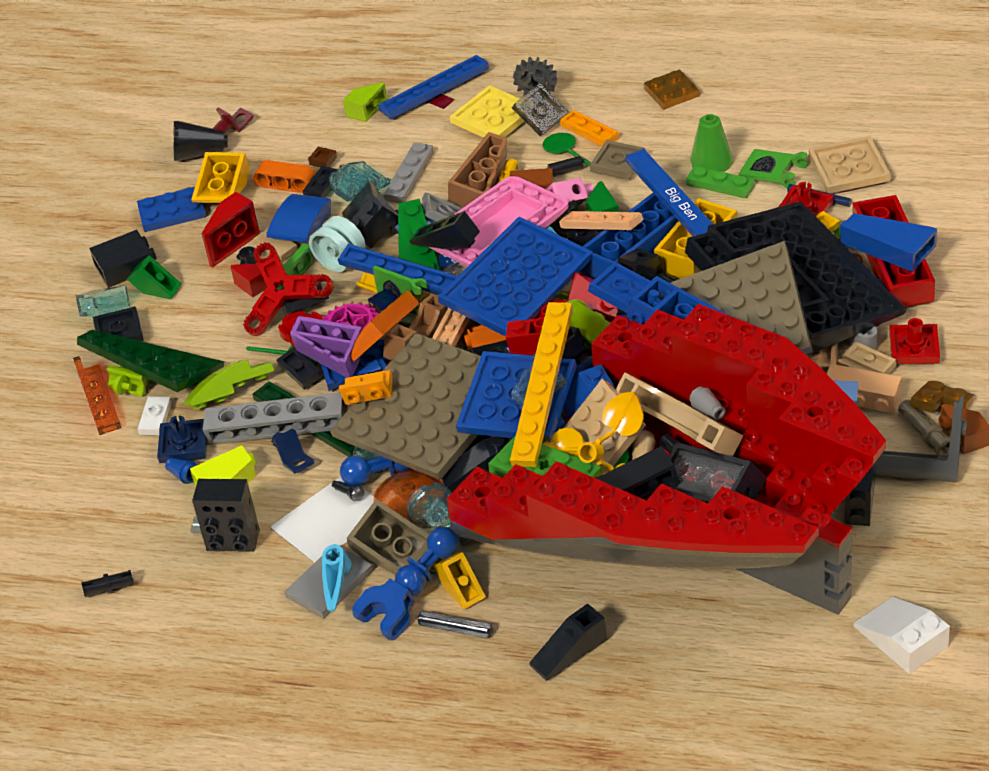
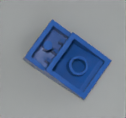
(299, 217)

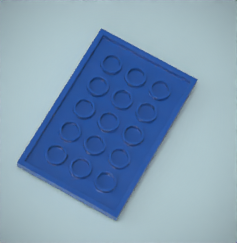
(515, 276)

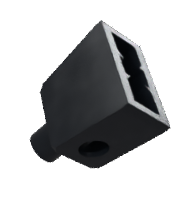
(641, 262)

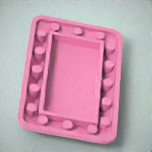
(501, 207)

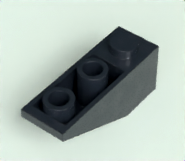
(571, 640)

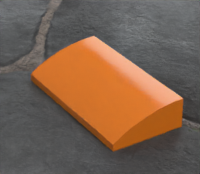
(383, 323)

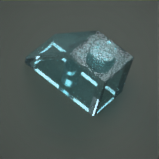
(102, 301)

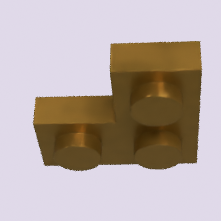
(936, 394)

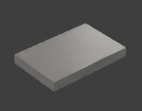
(309, 589)

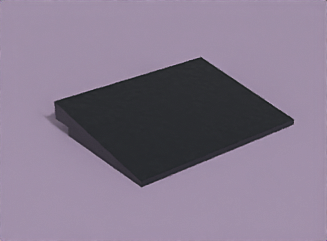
(833, 285)

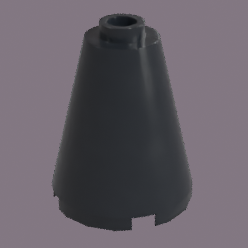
(195, 140)

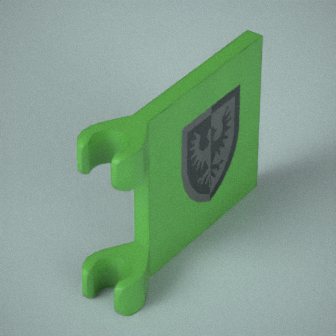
(772, 165)
(398, 284)

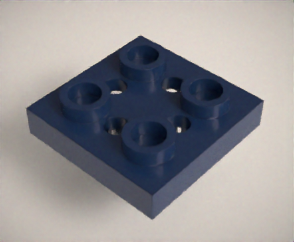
(180, 436)

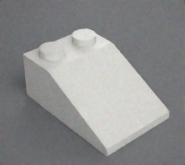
(905, 632)

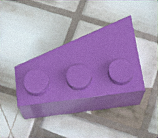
(327, 343)

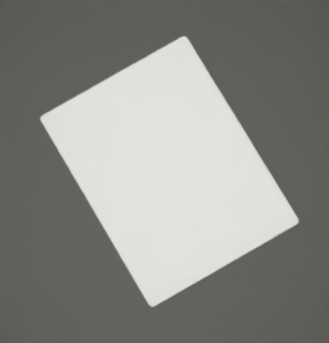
(322, 521)

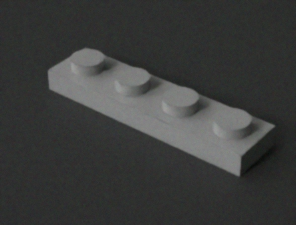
(409, 172)

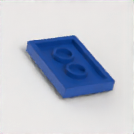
(169, 209)

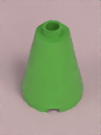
(711, 145)

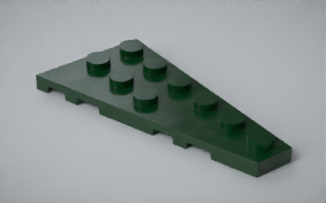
(158, 363)

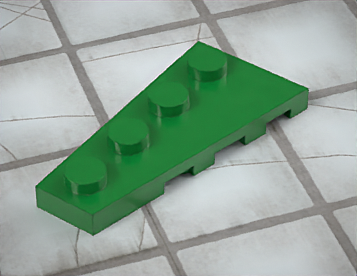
(409, 221)

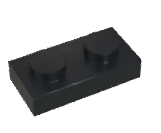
(319, 185)
(299, 368)

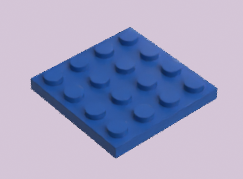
(489, 402)

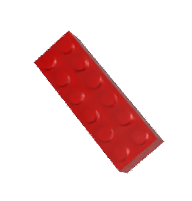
(906, 286)

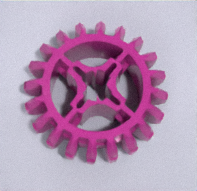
(352, 314)

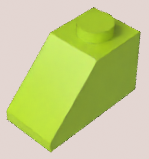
(364, 101)

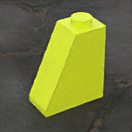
(229, 465)

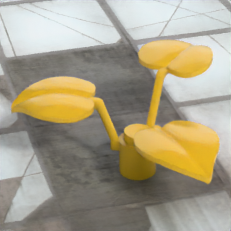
(620, 413)

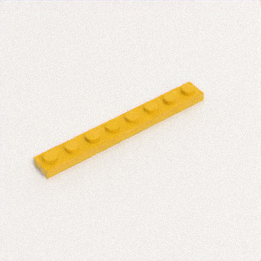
(541, 385)

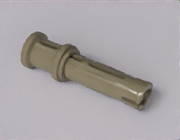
(931, 433)

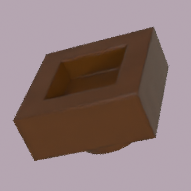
(322, 157)

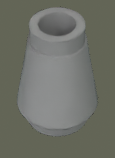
(706, 403)

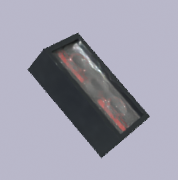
(705, 472)

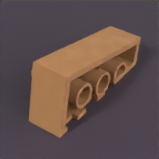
(479, 170)

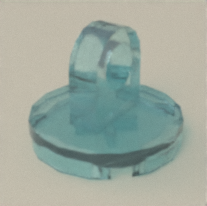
(429, 506)

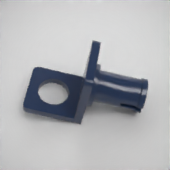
(291, 451)

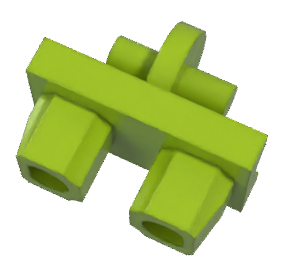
(126, 381)

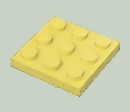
(488, 112)

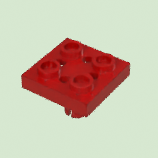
(812, 199)
(912, 339)

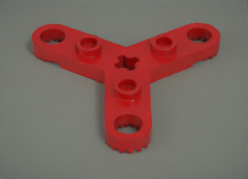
(273, 299)

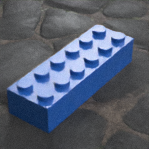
(646, 235)

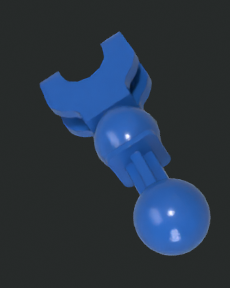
(357, 470)
(395, 596)

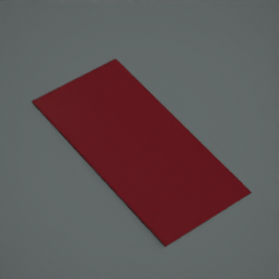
(441, 101)

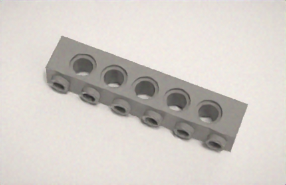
(267, 418)

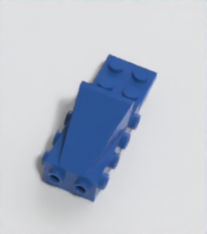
(641, 296)

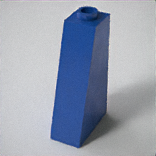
(889, 240)

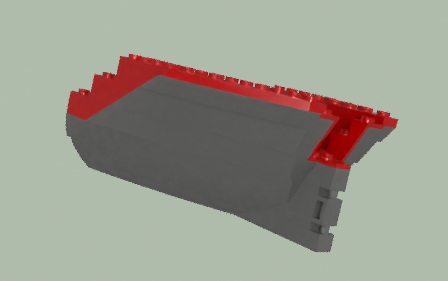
(793, 430)

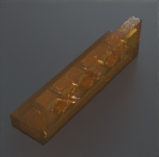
(98, 397)

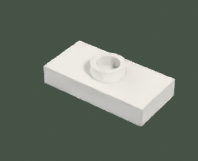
(154, 413)

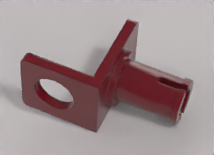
(228, 121)

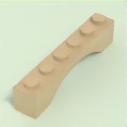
(681, 416)

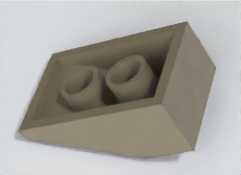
(387, 538)

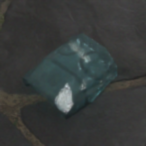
(353, 177)

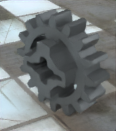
(537, 73)

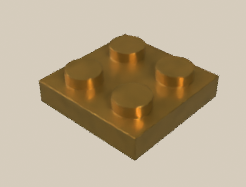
(671, 89)

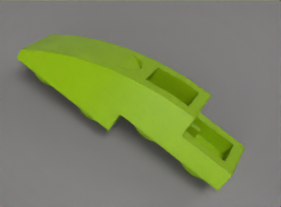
(219, 384)

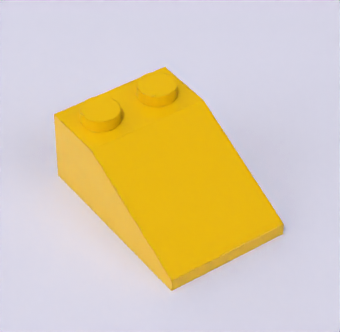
(221, 176)

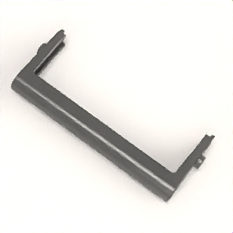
(927, 465)

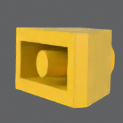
(459, 580)

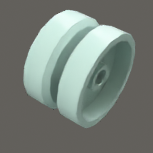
(332, 239)

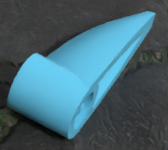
(334, 567)

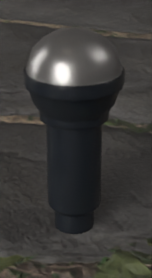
(354, 492)

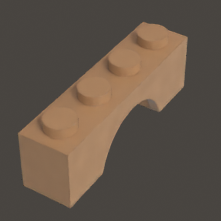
(425, 323)

